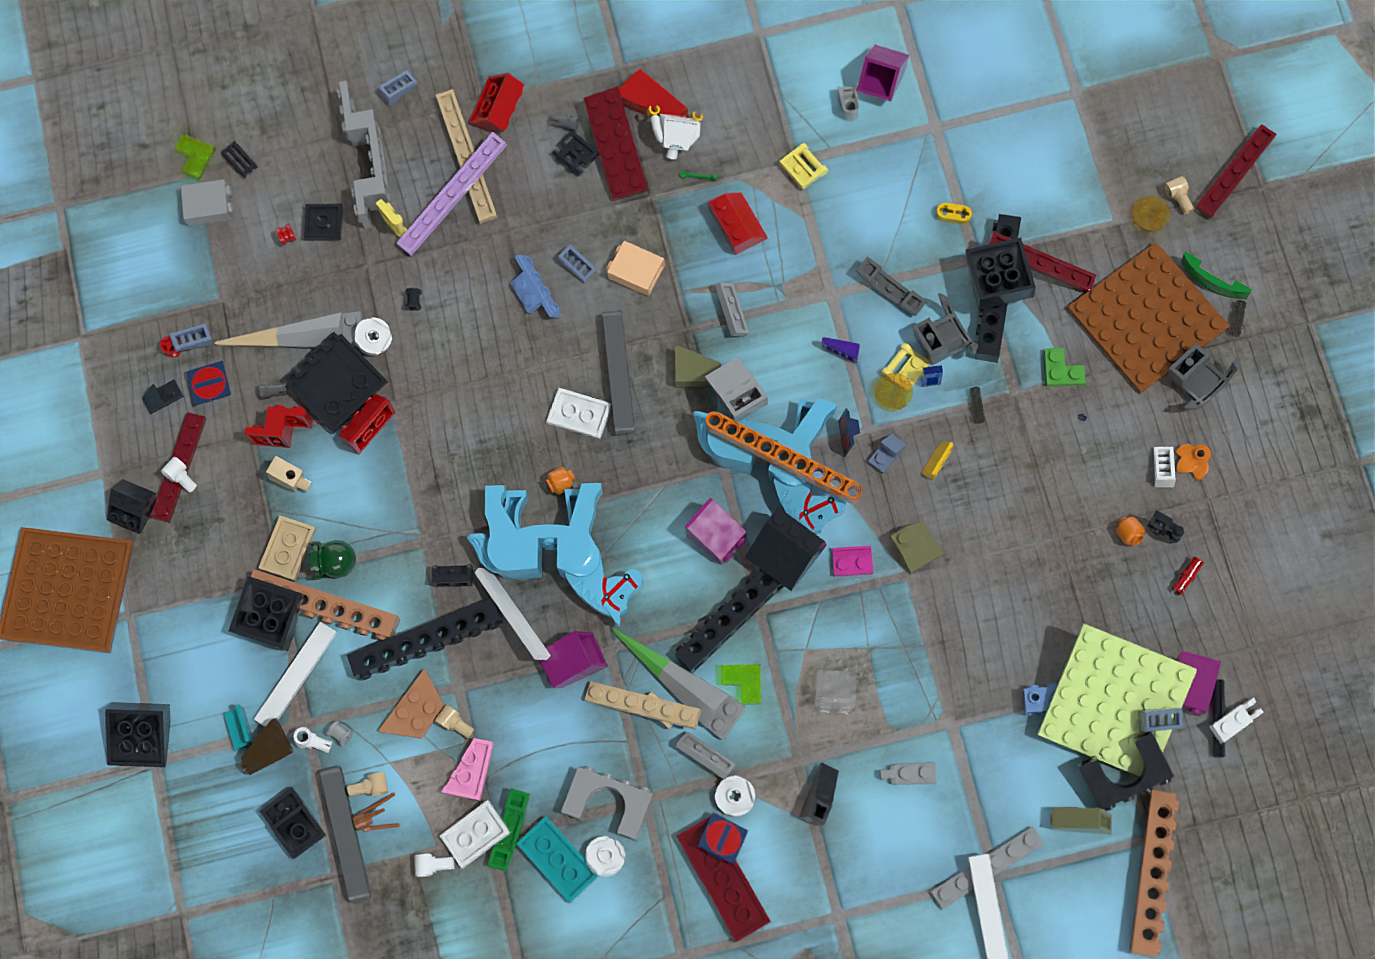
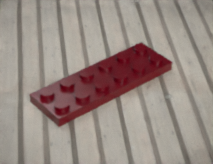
(615, 143)
(725, 885)

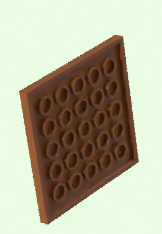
(1147, 317)
(65, 590)

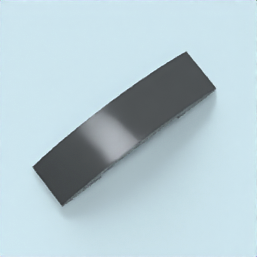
(890, 288)

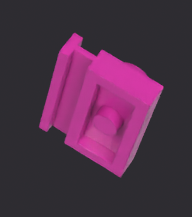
(852, 561)

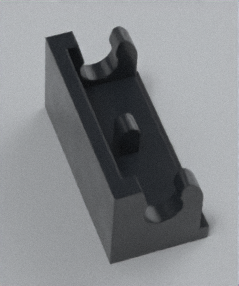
(452, 576)

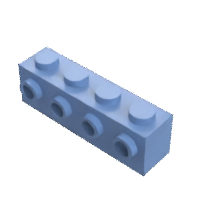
(1037, 699)

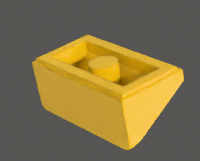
(937, 459)

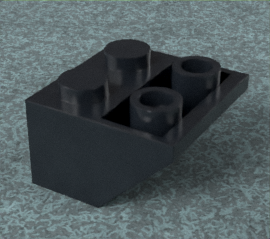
(130, 505)

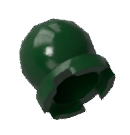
(333, 559)

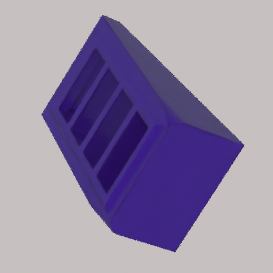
(842, 348)

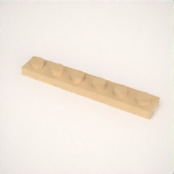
(643, 705)

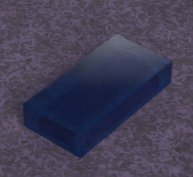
(932, 376)

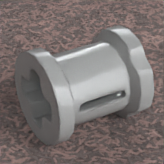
(339, 733)

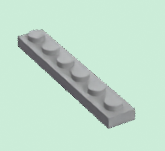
(999, 859)

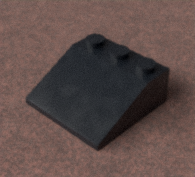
(1000, 273)
(785, 549)
(267, 613)
(137, 734)

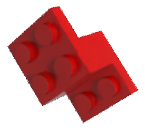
(278, 426)

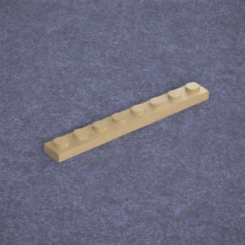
(464, 150)

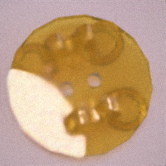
(1160, 215)
(885, 388)

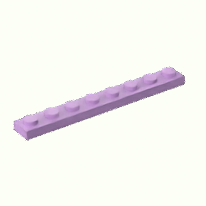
(452, 193)

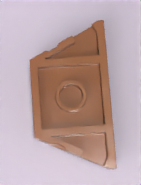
(415, 711)

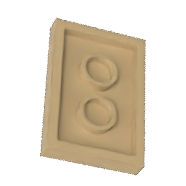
(287, 548)

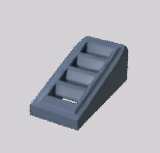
(389, 96)
(572, 268)
(196, 330)
(1147, 719)

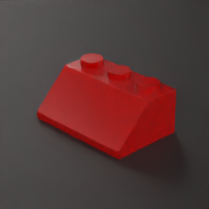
(497, 103)
(736, 221)
(367, 423)

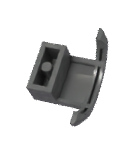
(944, 336)
(1199, 377)

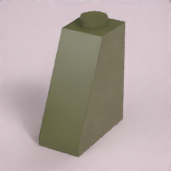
(692, 368)
(1082, 820)

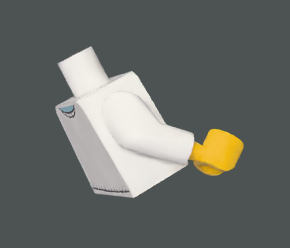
(675, 131)

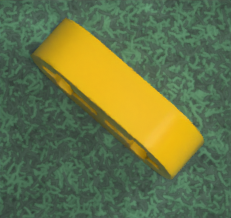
(953, 214)

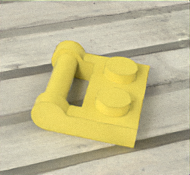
(799, 169)
(393, 220)
(912, 368)

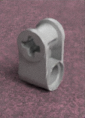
(848, 99)

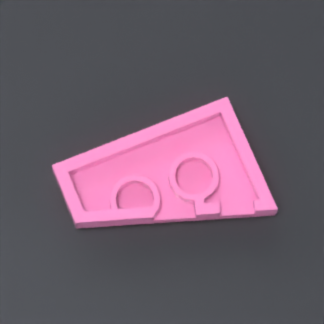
(471, 773)

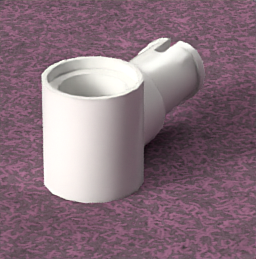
(175, 471)
(312, 741)
(426, 864)

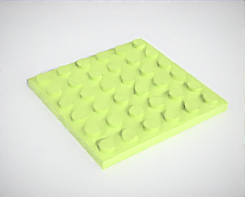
(1105, 689)

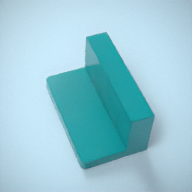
(239, 728)

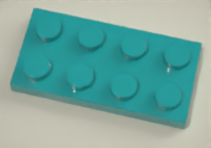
(557, 859)

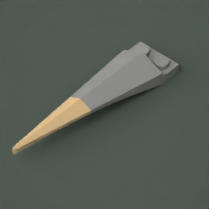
(301, 334)

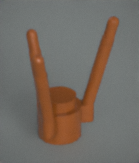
(364, 818)

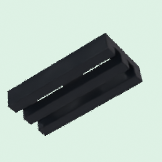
(247, 169)

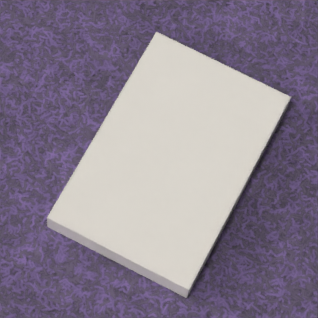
(579, 413)
(475, 834)

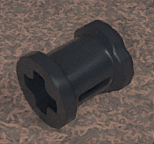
(413, 299)

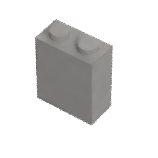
(206, 202)

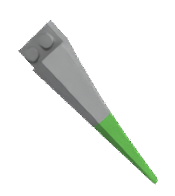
(718, 708)

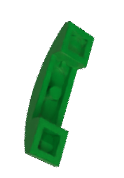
(1212, 283)
(513, 818)

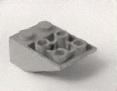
(737, 390)

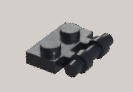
(577, 147)
(1164, 525)

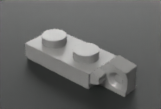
(910, 774)

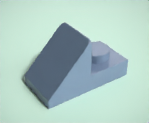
(887, 453)

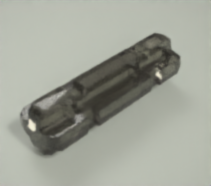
(1238, 318)
(977, 405)

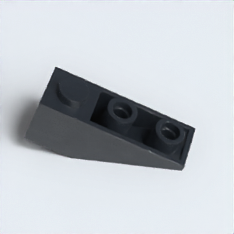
(821, 796)

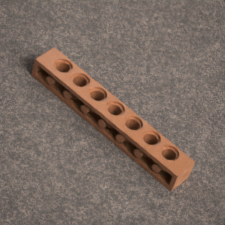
(388, 621)
(1138, 944)

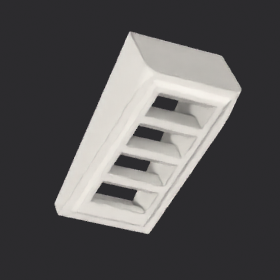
(1164, 479)

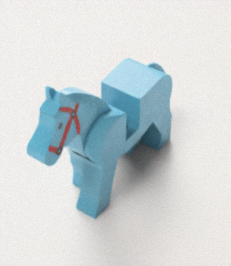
(791, 491)
(517, 551)

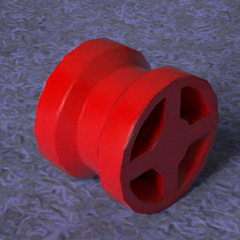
(286, 234)
(166, 345)

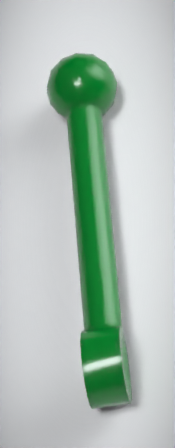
(683, 174)

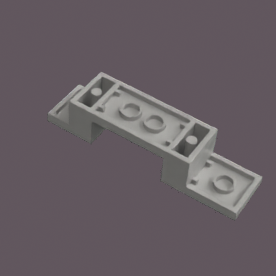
(364, 129)

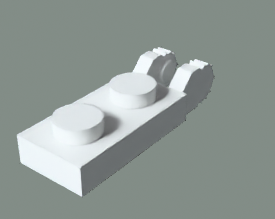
(1234, 721)

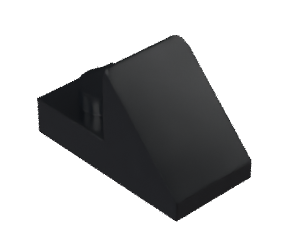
(162, 396)

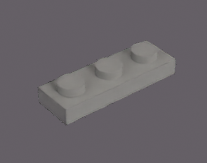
(732, 309)
(705, 755)

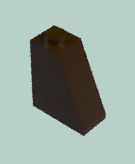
(267, 748)

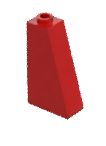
(643, 91)

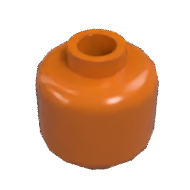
(559, 480)
(1130, 531)

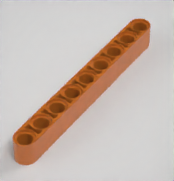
(787, 465)

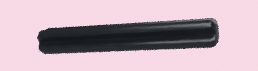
(1218, 712)

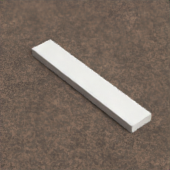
(512, 614)
(296, 674)
(987, 907)

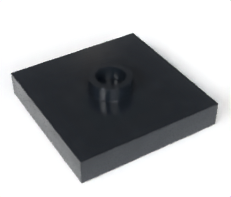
(323, 222)

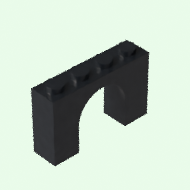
(1155, 772)

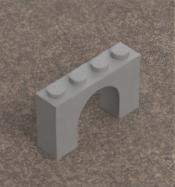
(588, 783)

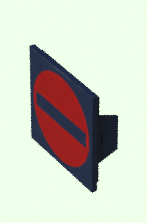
(208, 383)
(848, 428)
(722, 838)

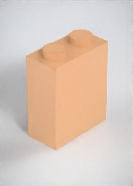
(635, 268)

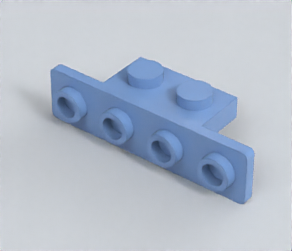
(532, 290)

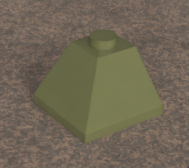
(915, 546)

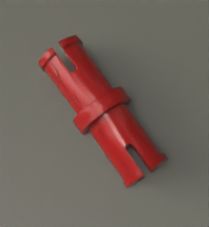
(1188, 575)

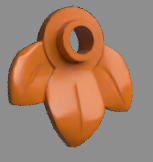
(1191, 462)

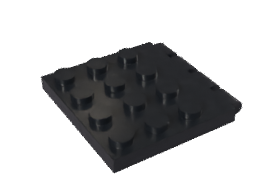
(335, 381)

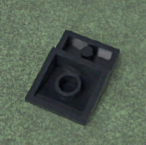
(293, 823)

